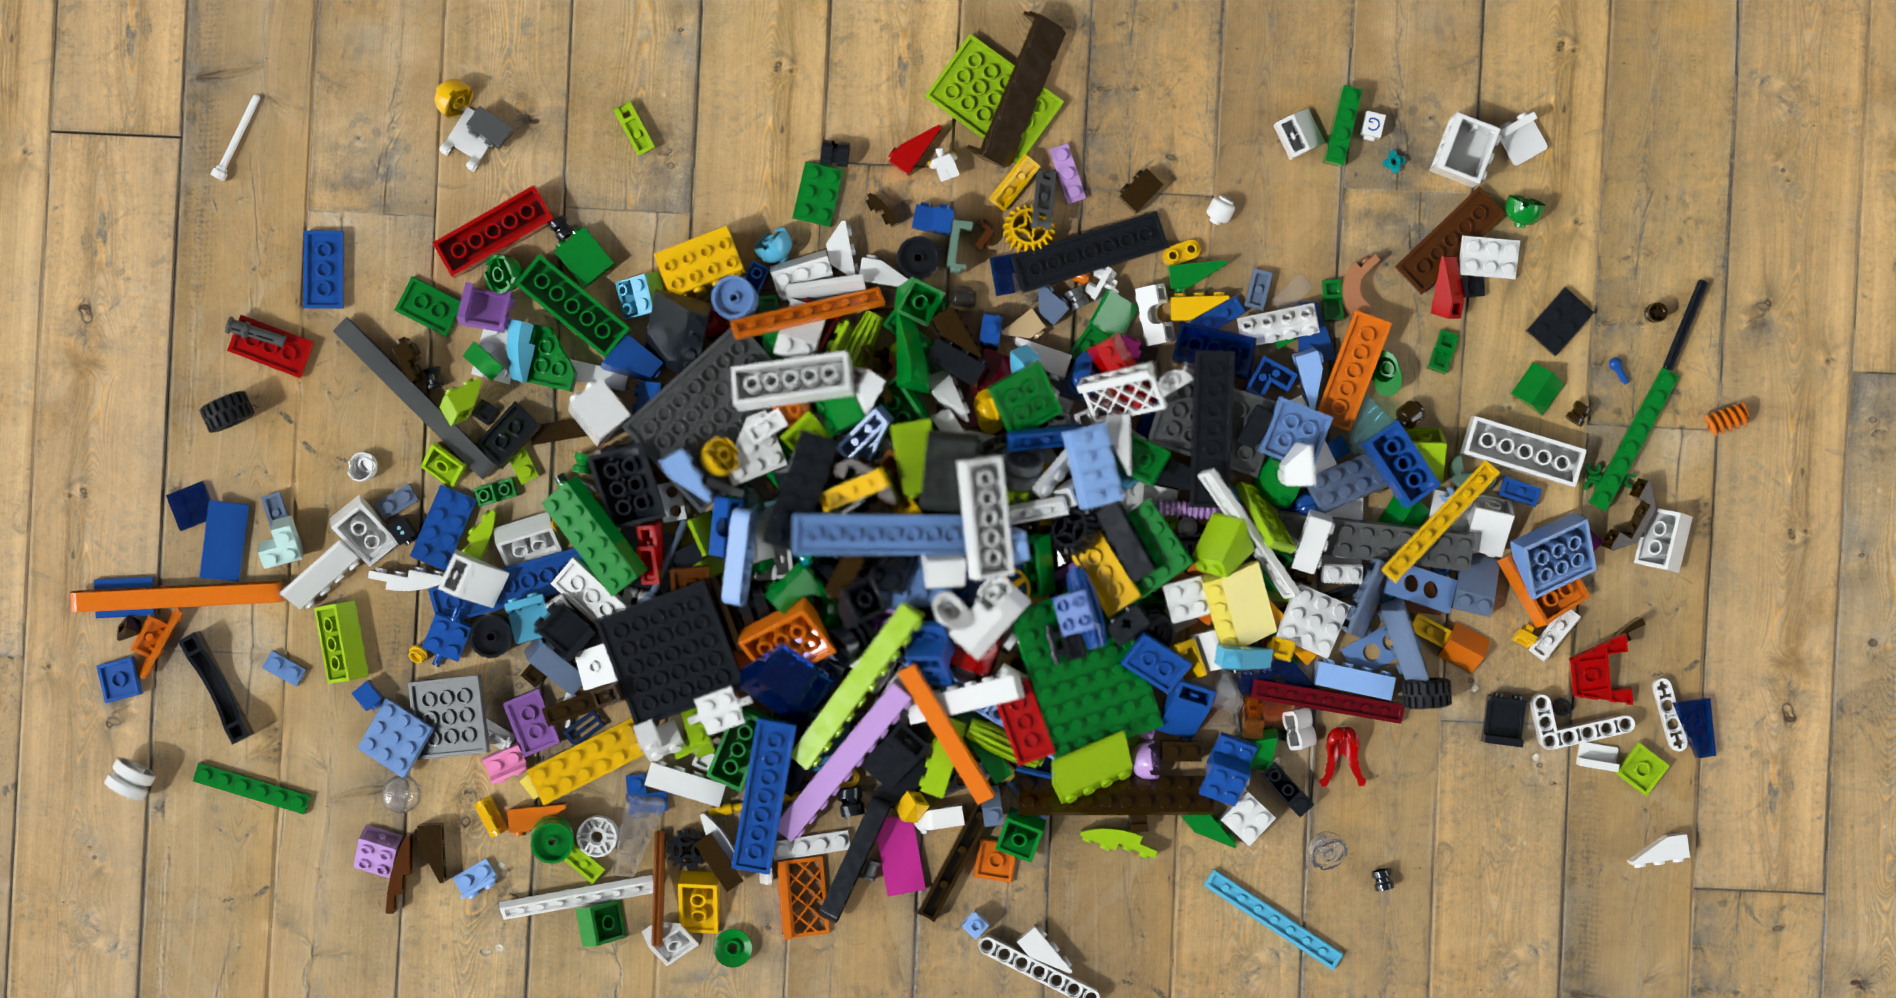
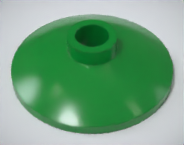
(729, 957)

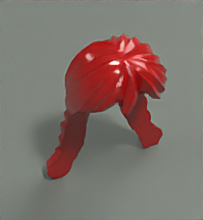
(1347, 742)

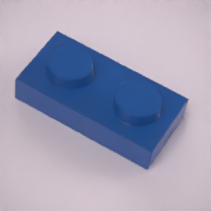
(1519, 491)

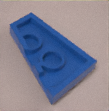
(1320, 341)

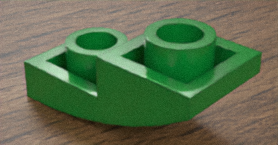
(496, 492)

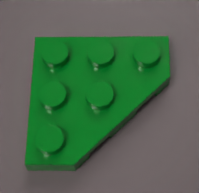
(550, 362)

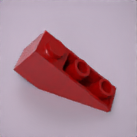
(1448, 294)

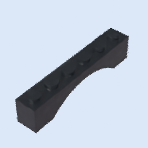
(228, 708)

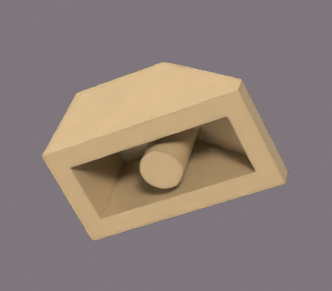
(1025, 327)

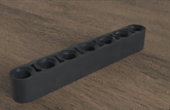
(855, 859)

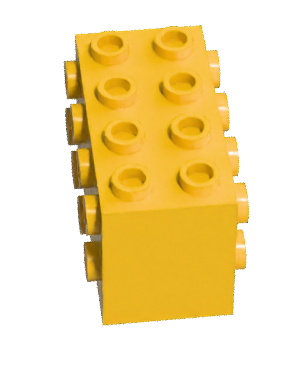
(700, 263)

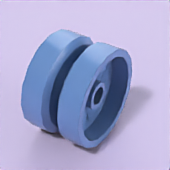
(732, 287)

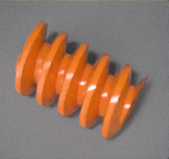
(1727, 418)

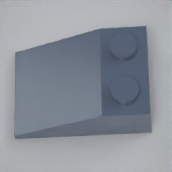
(1477, 588)

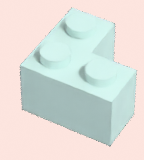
(284, 546)

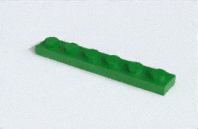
(251, 788)

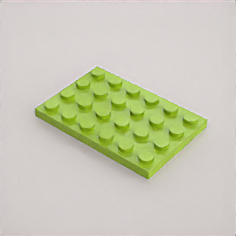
(973, 88)

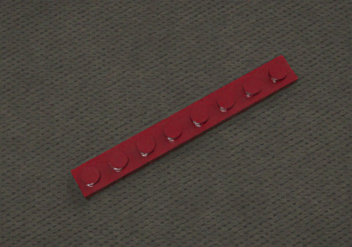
(1327, 701)

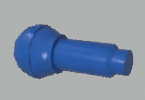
(1616, 365)

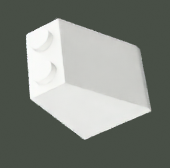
(1491, 522)

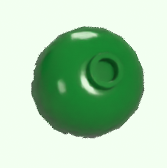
(1523, 210)
(502, 273)

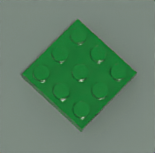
(1025, 398)

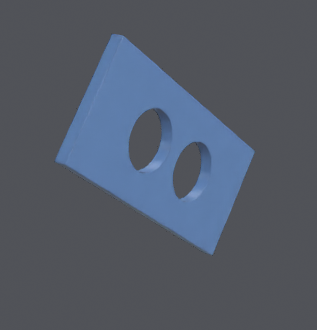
(1445, 589)
(1354, 652)

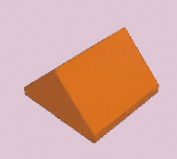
(1464, 648)

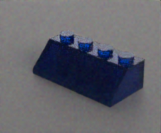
(1197, 337)

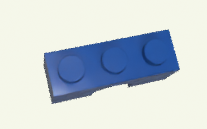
(721, 521)

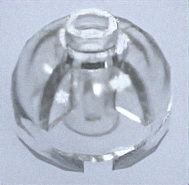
(401, 794)
(1326, 850)

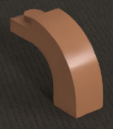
(1351, 282)

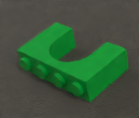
(799, 583)

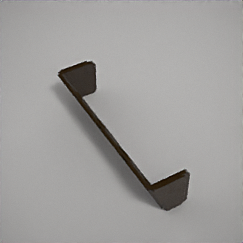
(1021, 91)

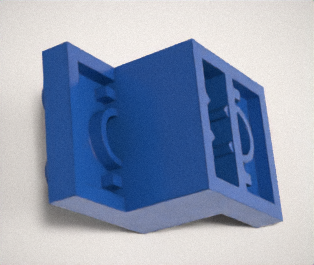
(932, 652)
(1228, 769)

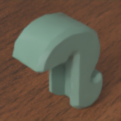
(1457, 474)

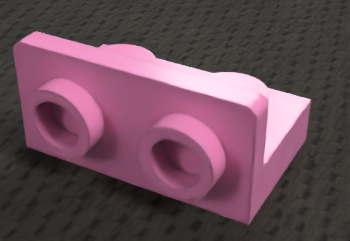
(505, 763)

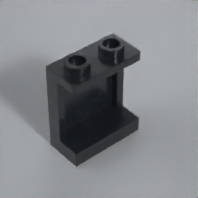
(564, 629)
(1504, 720)

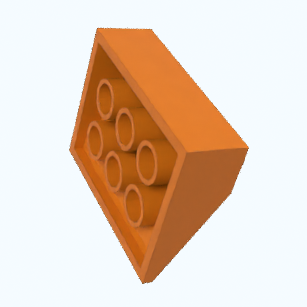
(1549, 606)
(797, 628)

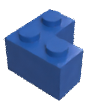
(933, 220)
(1268, 373)

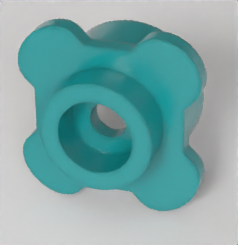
(1399, 161)

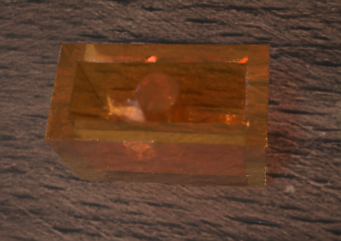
(1252, 717)

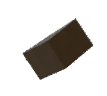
(607, 695)

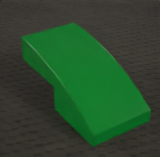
(1332, 300)
(1442, 351)

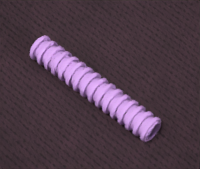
(1182, 509)

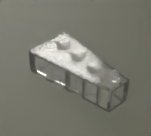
(637, 824)

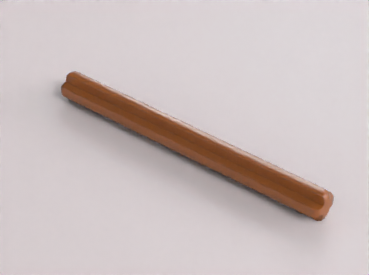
(658, 889)

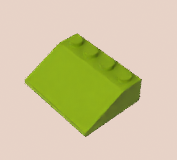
(1091, 768)

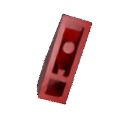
(911, 151)

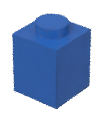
(368, 696)

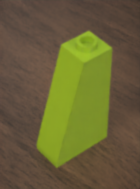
(909, 452)

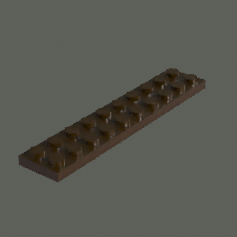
(1123, 797)

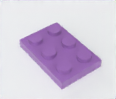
(530, 724)

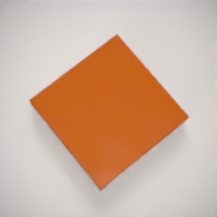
(993, 863)

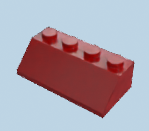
(1114, 355)

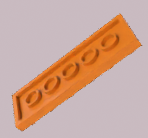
(1353, 368)

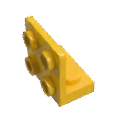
(1190, 651)

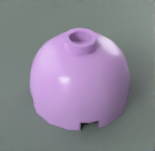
(1146, 760)

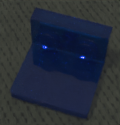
(1245, 679)

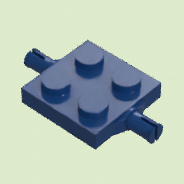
(447, 636)

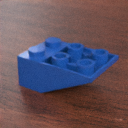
(1186, 708)

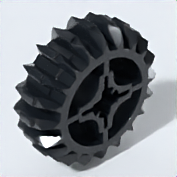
(1081, 531)

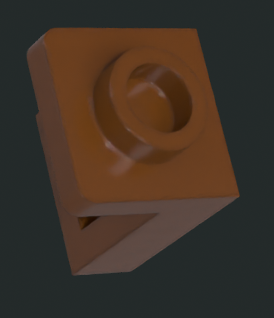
(985, 240)

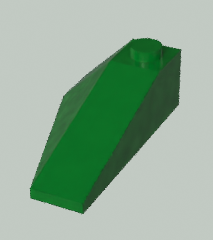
(911, 360)

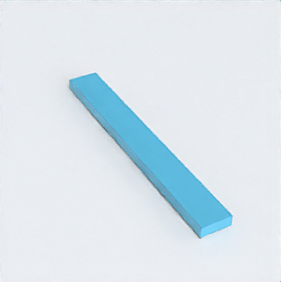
(1273, 919)

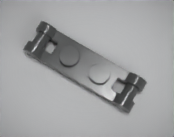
(1043, 199)

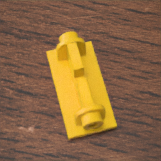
(490, 816)

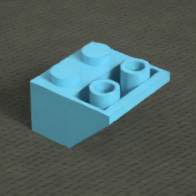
(637, 294)

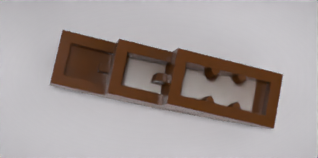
(402, 866)

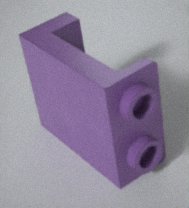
(485, 309)

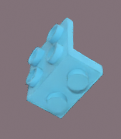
(523, 616)

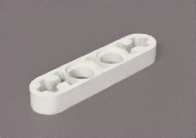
(1667, 715)

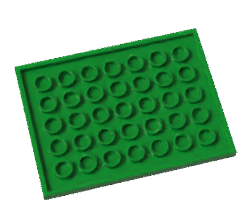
(1084, 696)

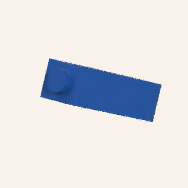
(632, 360)

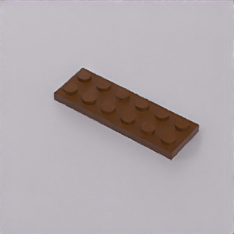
(1470, 218)

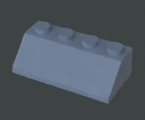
(1404, 640)

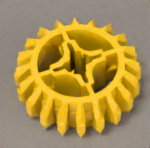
(1013, 234)

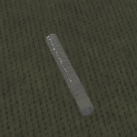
(1382, 502)

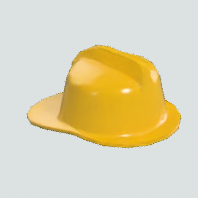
(986, 413)

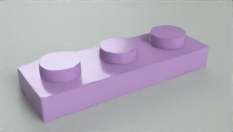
(1067, 173)

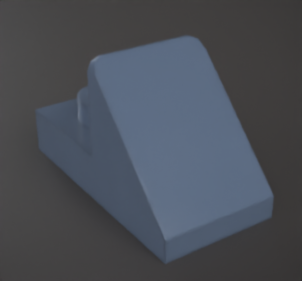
(993, 809)

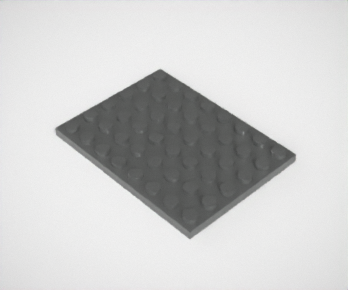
(698, 408)

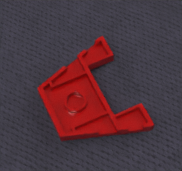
(1591, 672)

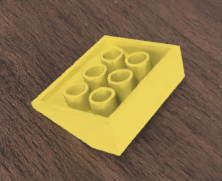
(1239, 605)

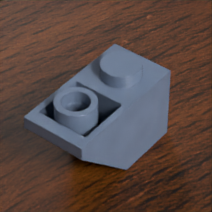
(1050, 305)

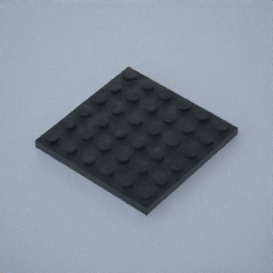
(669, 652)

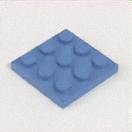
(1294, 424)
(395, 738)

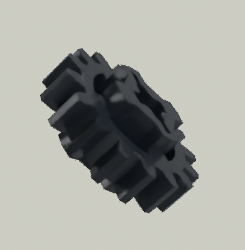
(680, 843)

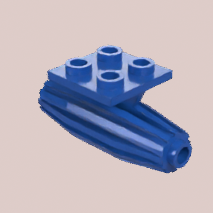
(1081, 609)

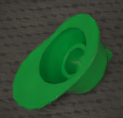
(1387, 374)

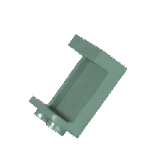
(958, 226)

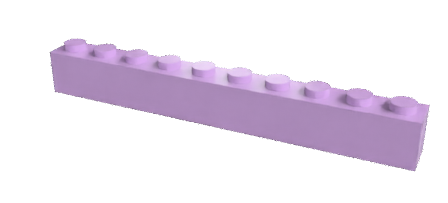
(843, 760)

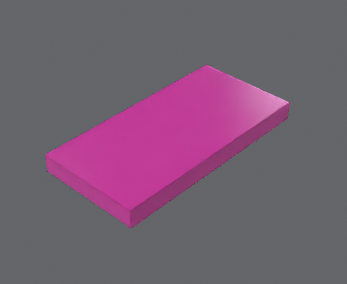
(900, 857)

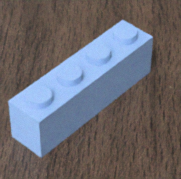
(1354, 680)

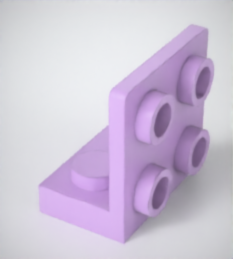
(377, 850)

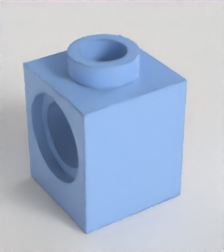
(975, 924)

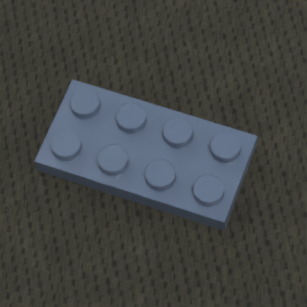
(1346, 483)

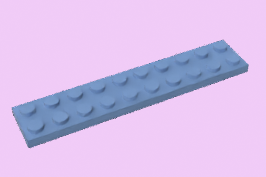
(877, 534)

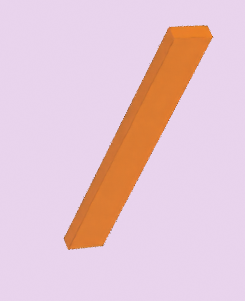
(807, 313)
(946, 733)

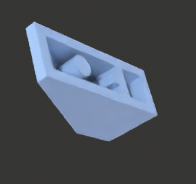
(1309, 372)

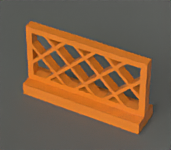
(785, 899)

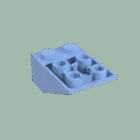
(679, 469)

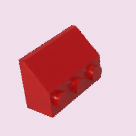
(966, 661)

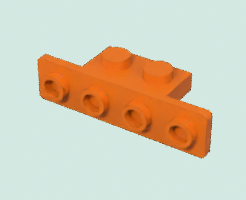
(152, 639)

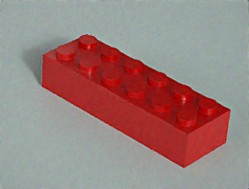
(493, 231)

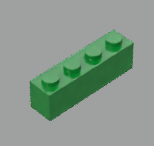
(1342, 126)

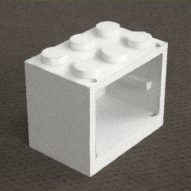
(1465, 150)
(598, 411)

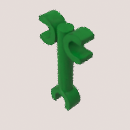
(1593, 477)

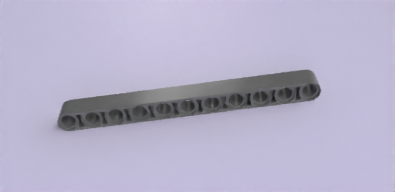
(414, 397)

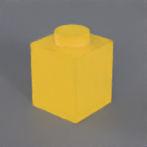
(911, 807)

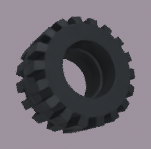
(227, 411)
(1427, 694)

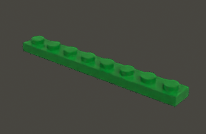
(1633, 439)

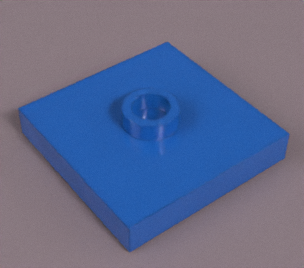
(119, 679)

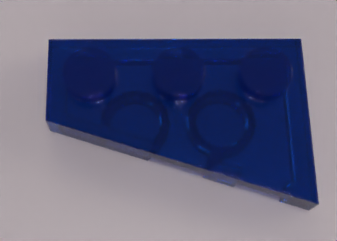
(1698, 725)

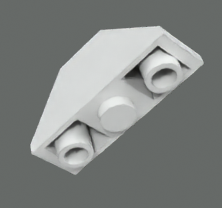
(841, 251)

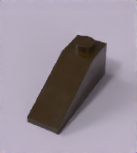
(432, 844)

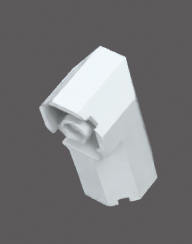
(995, 611)

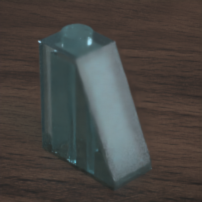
(1368, 421)

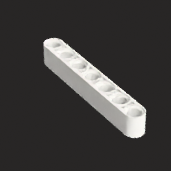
(1028, 969)

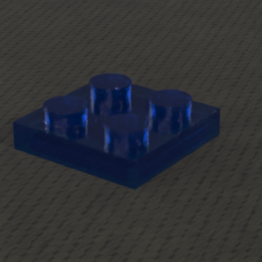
(189, 505)

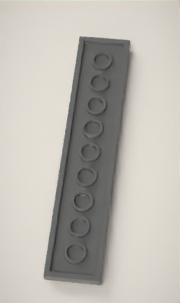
(1383, 540)

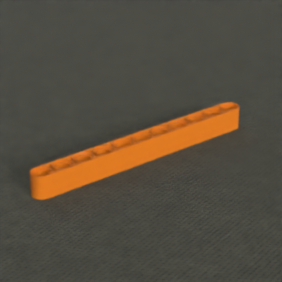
(176, 596)

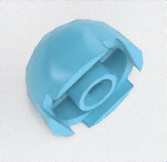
(774, 247)

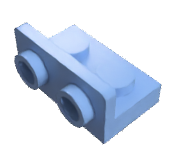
(475, 878)

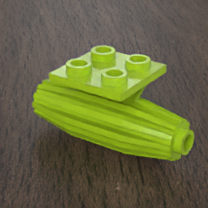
(851, 340)
(994, 739)

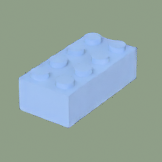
(1092, 466)

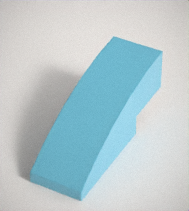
(519, 350)

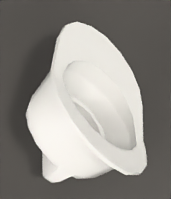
(953, 615)

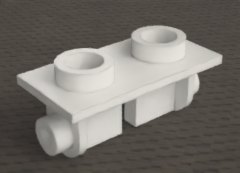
(499, 736)

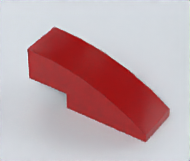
(651, 551)

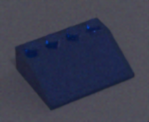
(786, 682)

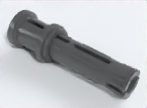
(246, 330)

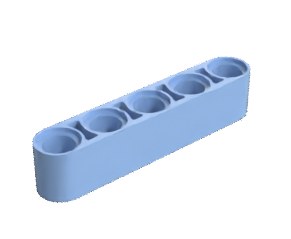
(739, 556)

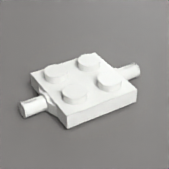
(720, 710)

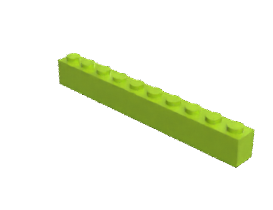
(857, 684)

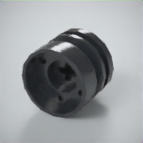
(1164, 628)
(851, 643)

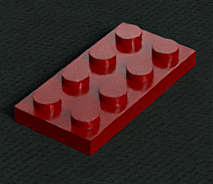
(289, 359)
(1026, 727)

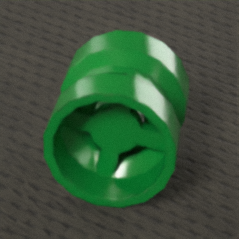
(582, 463)

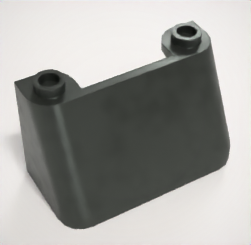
(940, 472)

